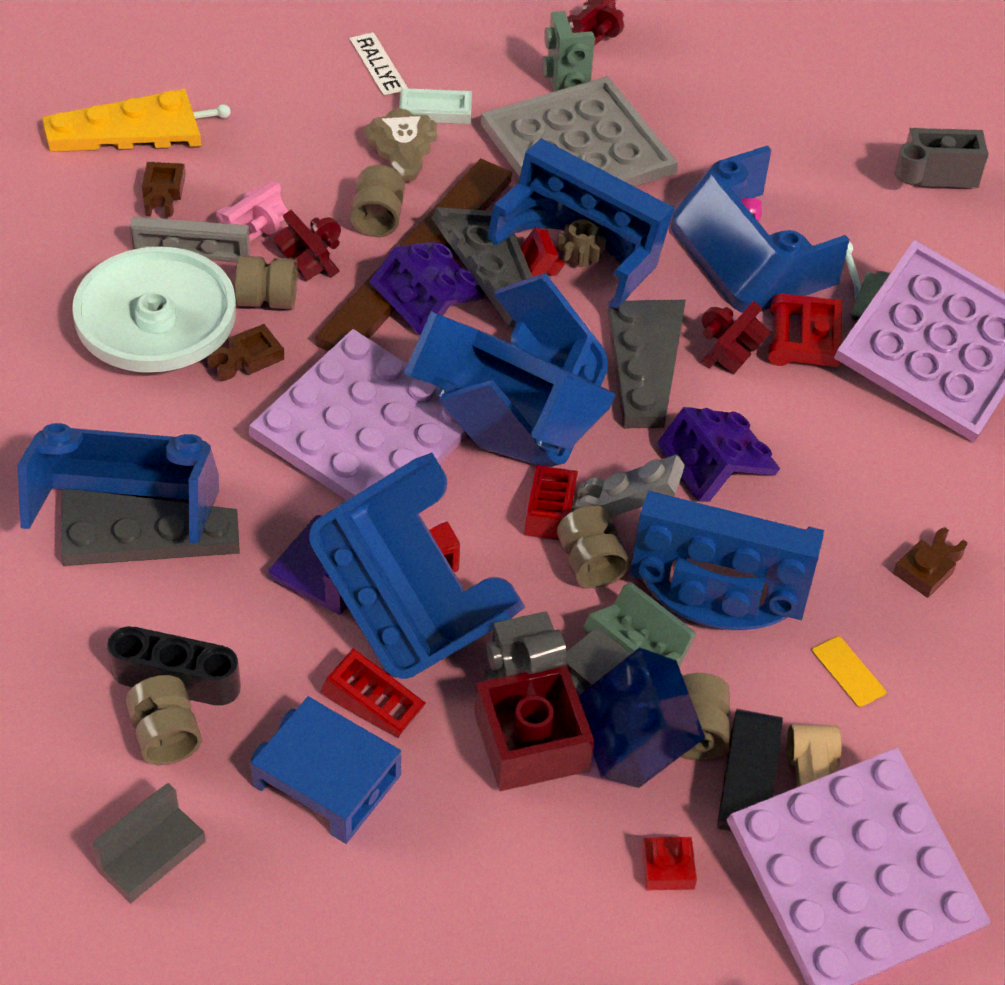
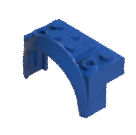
(627, 216)
(770, 550)

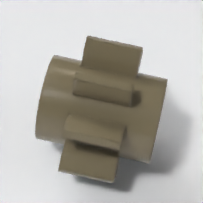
(581, 243)

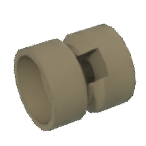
(377, 201)
(266, 282)
(593, 547)
(712, 704)
(163, 720)

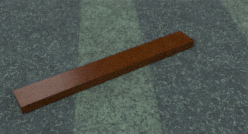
(367, 307)

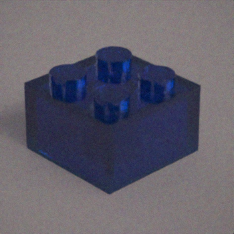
(640, 718)

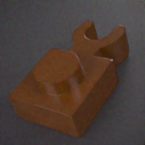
(162, 185)
(248, 350)
(929, 566)

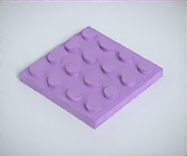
(934, 340)
(357, 418)
(857, 872)

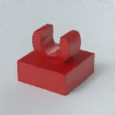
(541, 253)
(669, 863)

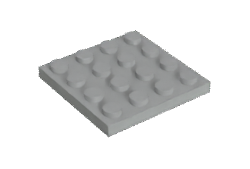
(587, 122)

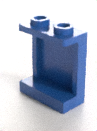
(328, 766)

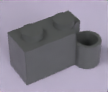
(942, 158)
(525, 646)

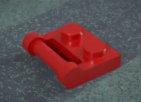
(818, 330)

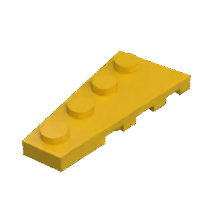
(145, 119)

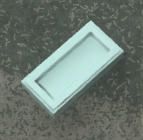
(439, 105)

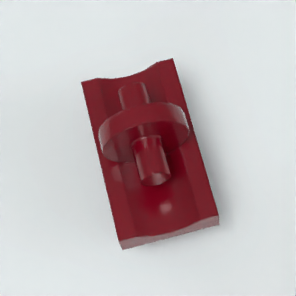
(598, 17)
(315, 242)
(720, 325)

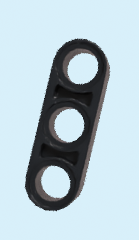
(196, 661)
(749, 763)

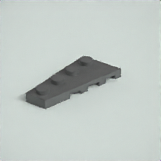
(488, 263)
(644, 354)
(132, 528)

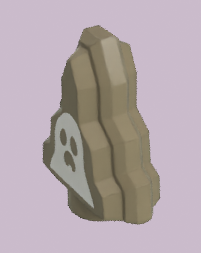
(402, 140)

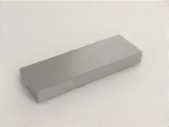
(208, 239)

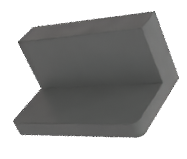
(146, 844)

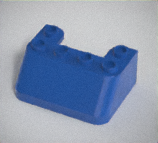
(398, 575)

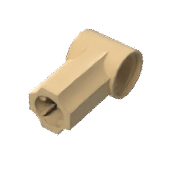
(813, 751)

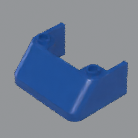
(736, 248)
(544, 328)
(549, 397)
(120, 465)

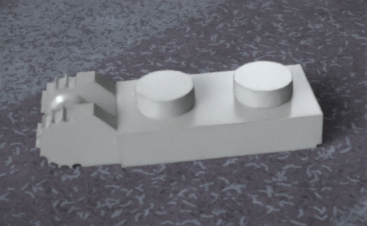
(629, 489)

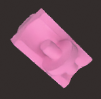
(259, 209)

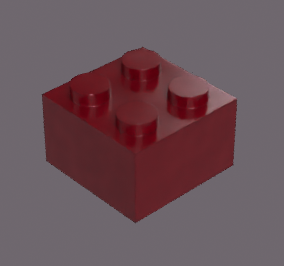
(533, 727)

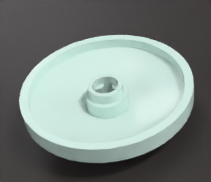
(154, 309)

